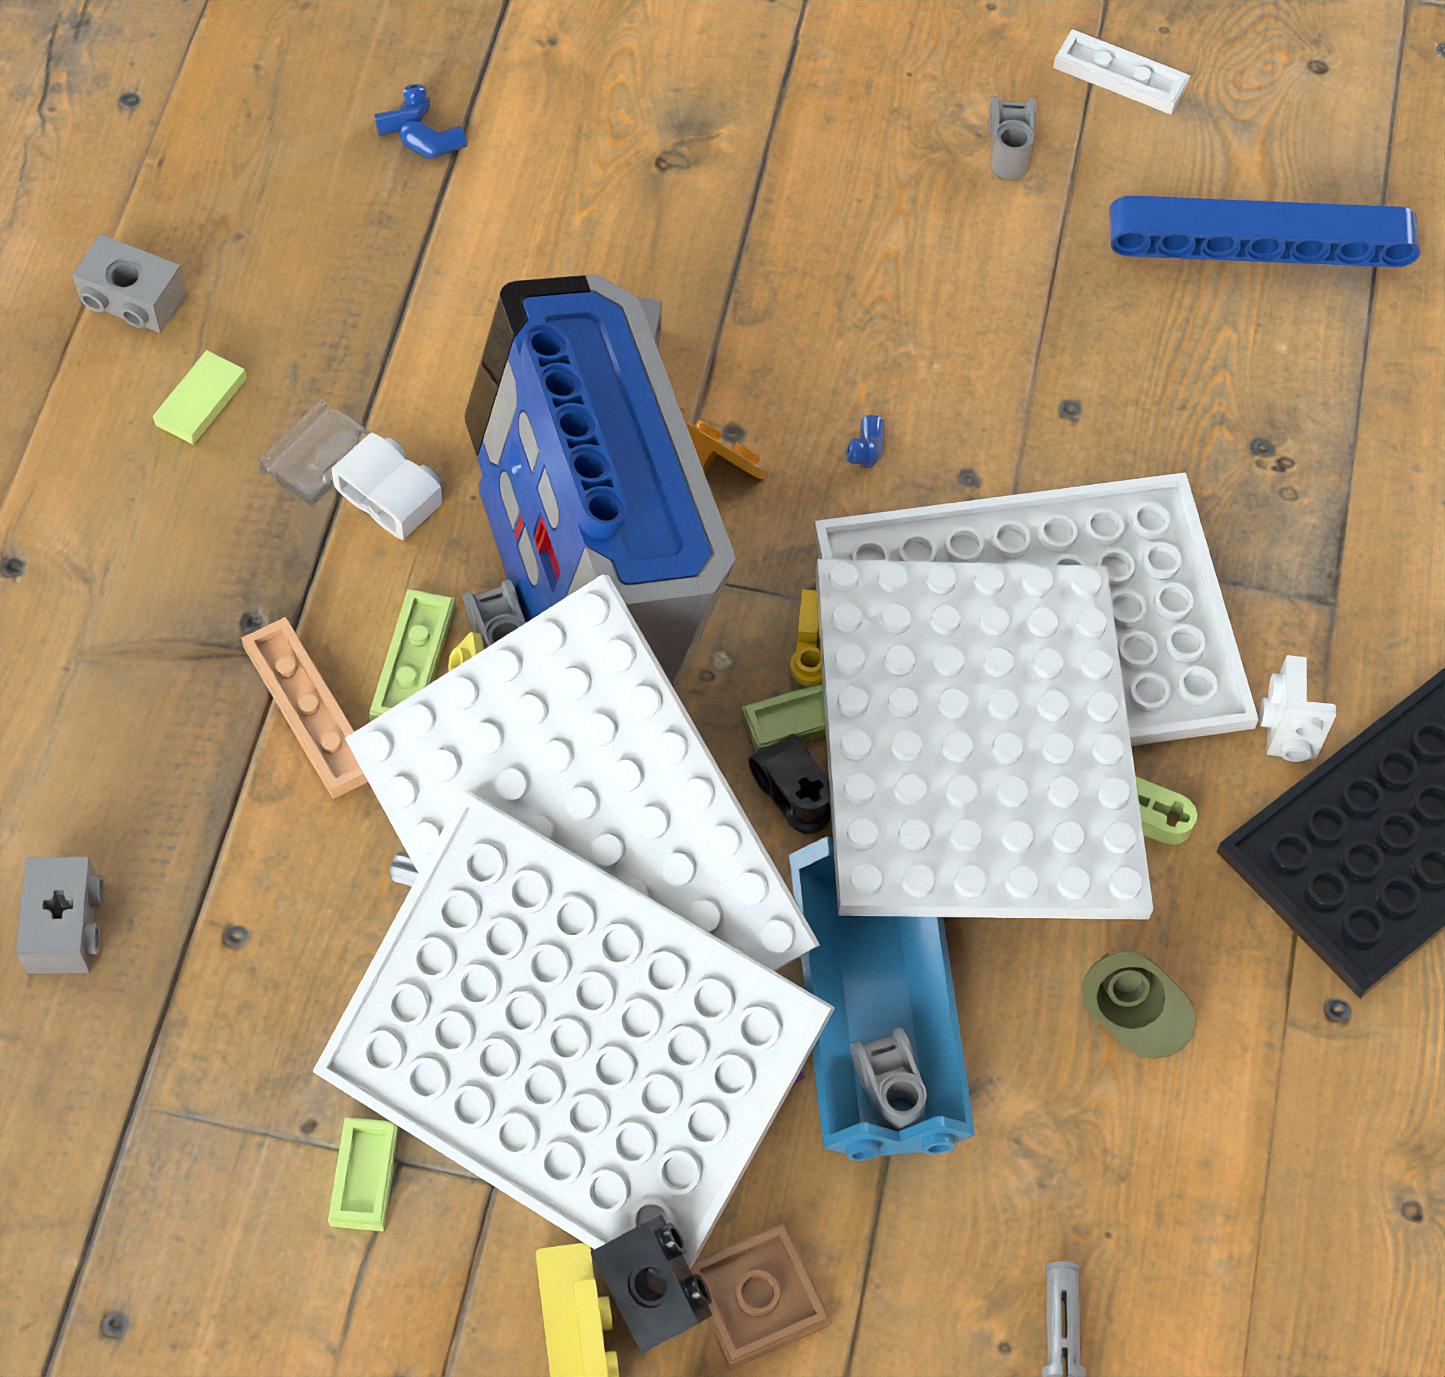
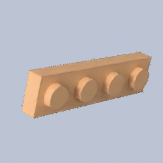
(306, 704)

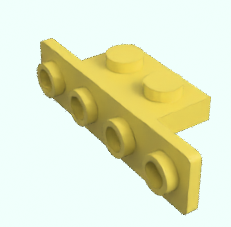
(574, 1313)

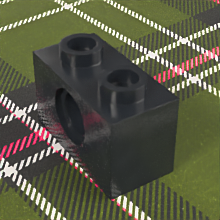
(651, 1315)

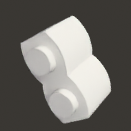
(388, 485)

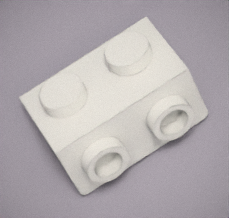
(1293, 724)

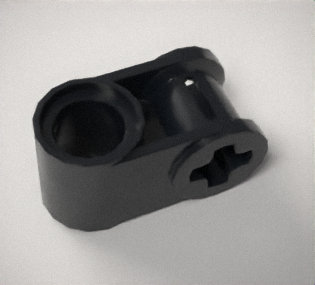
(793, 783)

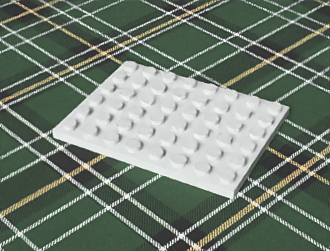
(1165, 597)
(978, 742)
(594, 752)
(570, 1036)

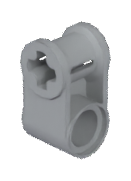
(1011, 136)
(494, 612)
(889, 1073)

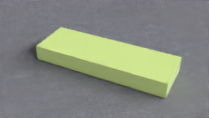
(413, 649)

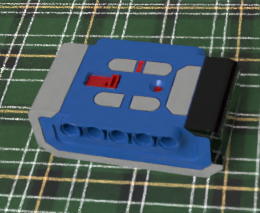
(594, 462)

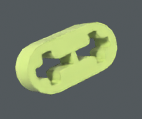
(1155, 807)

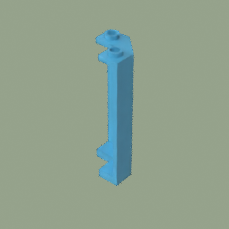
(879, 979)

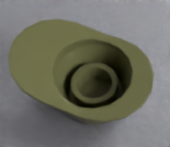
(1139, 1004)

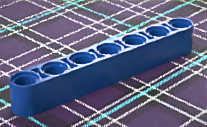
(1264, 231)

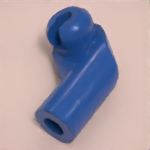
(413, 108)
(429, 142)
(870, 446)

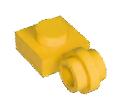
(806, 648)

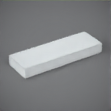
(1121, 71)

